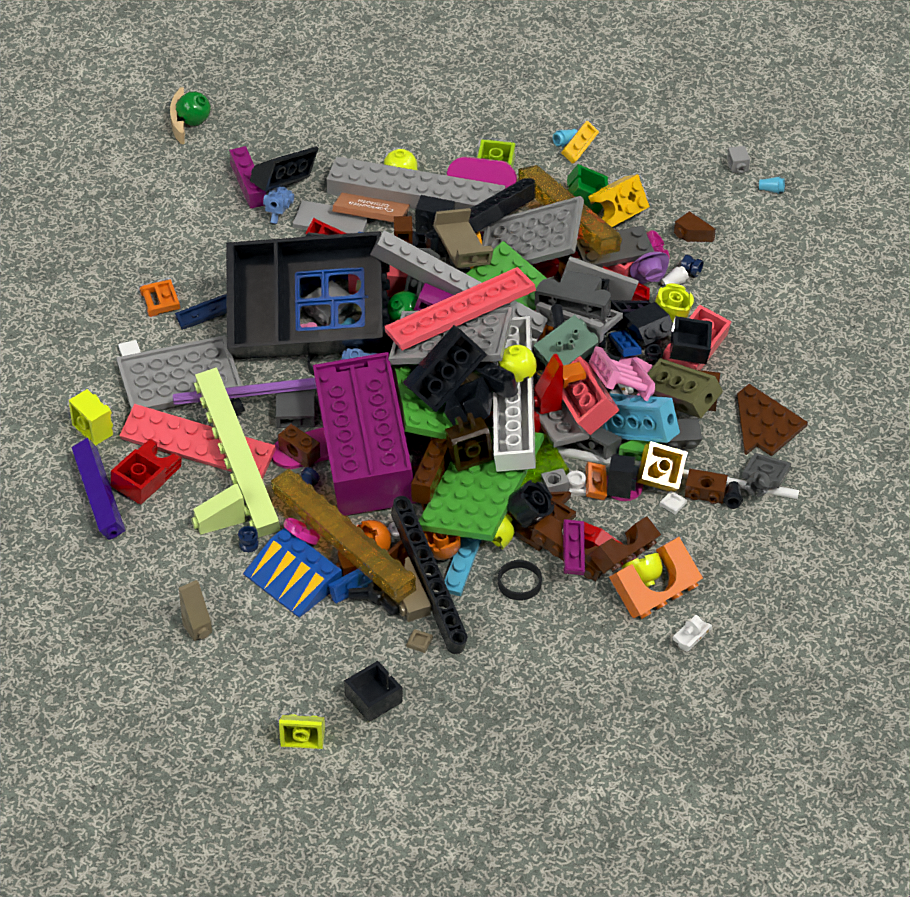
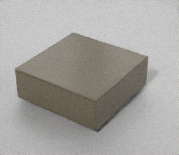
(419, 641)

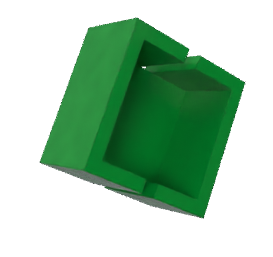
(585, 182)

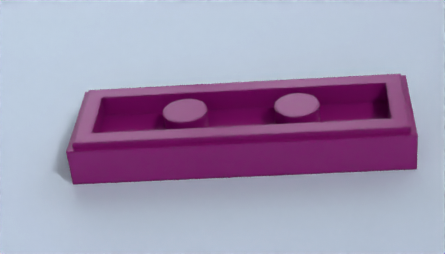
(573, 547)

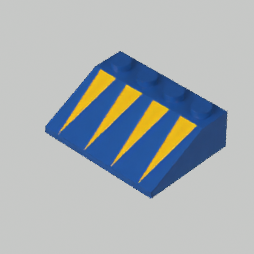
(292, 572)

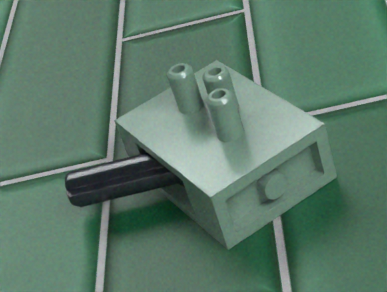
(567, 340)

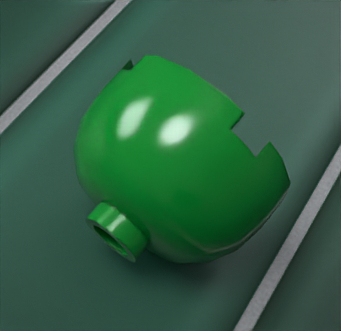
(193, 108)
(401, 302)

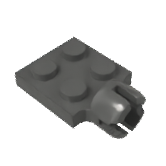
(763, 473)

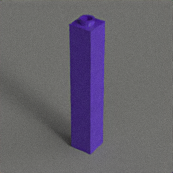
(98, 489)

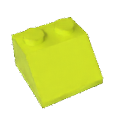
(302, 731)

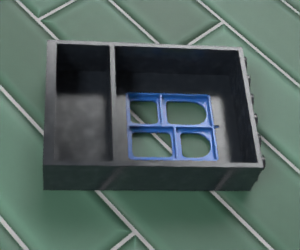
(267, 301)

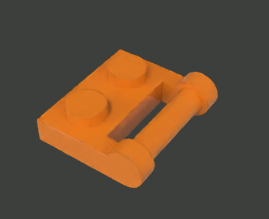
(165, 294)

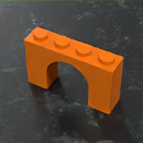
(641, 599)

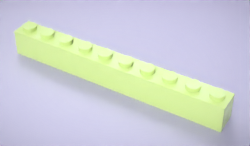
(237, 452)

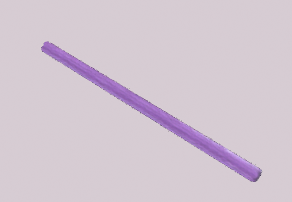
(251, 390)

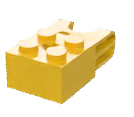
(621, 199)

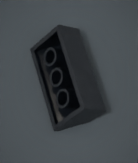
(284, 169)
(445, 368)

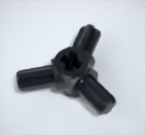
(375, 595)

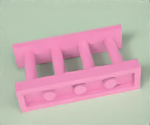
(615, 372)

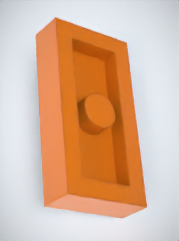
(596, 481)

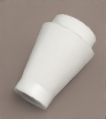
(677, 276)

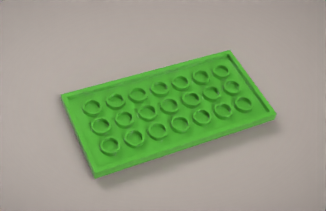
(473, 499)

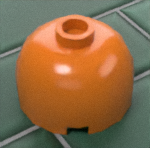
(378, 532)
(443, 545)

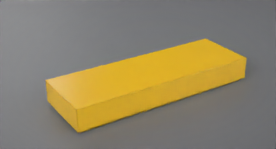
(580, 142)

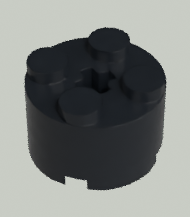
(530, 503)

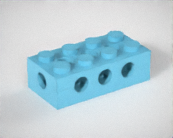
(642, 419)

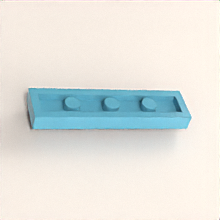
(461, 565)

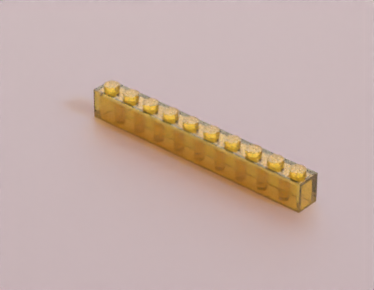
(591, 229)
(344, 535)

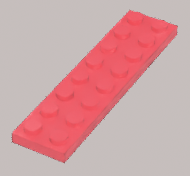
(459, 308)
(186, 438)

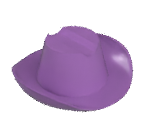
(650, 267)

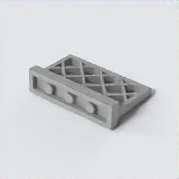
(593, 325)

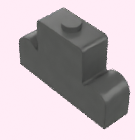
(576, 294)

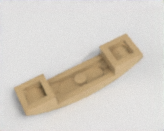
(177, 126)

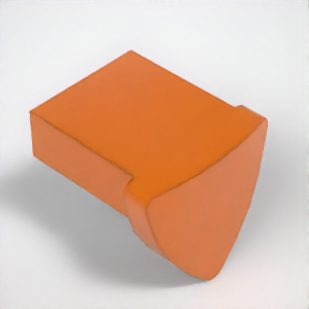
(572, 373)

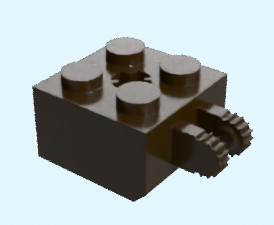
(469, 443)

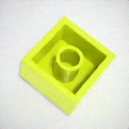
(91, 417)

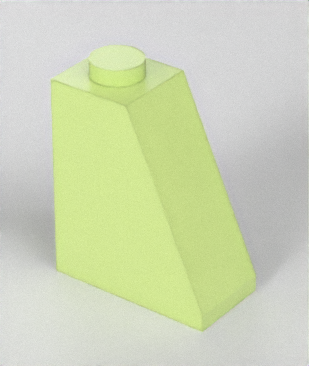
(220, 511)

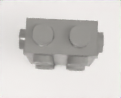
(323, 312)

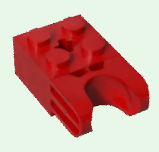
(143, 472)

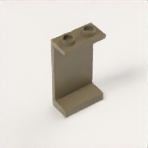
(461, 239)

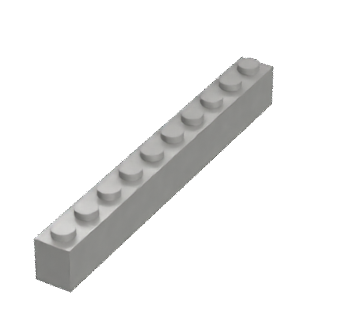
(439, 274)

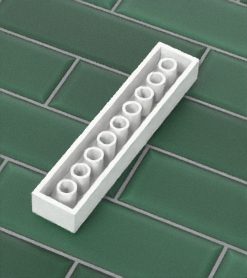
(515, 415)

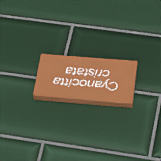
(369, 207)

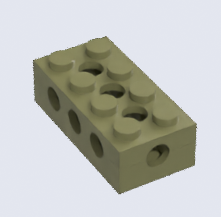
(690, 389)

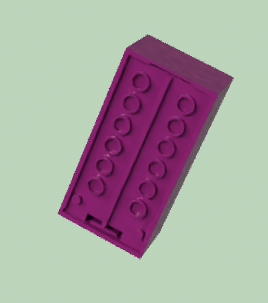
(363, 433)

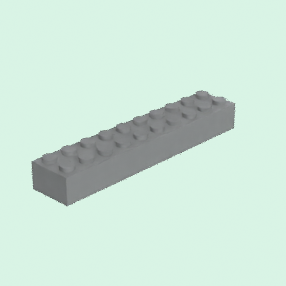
(404, 184)

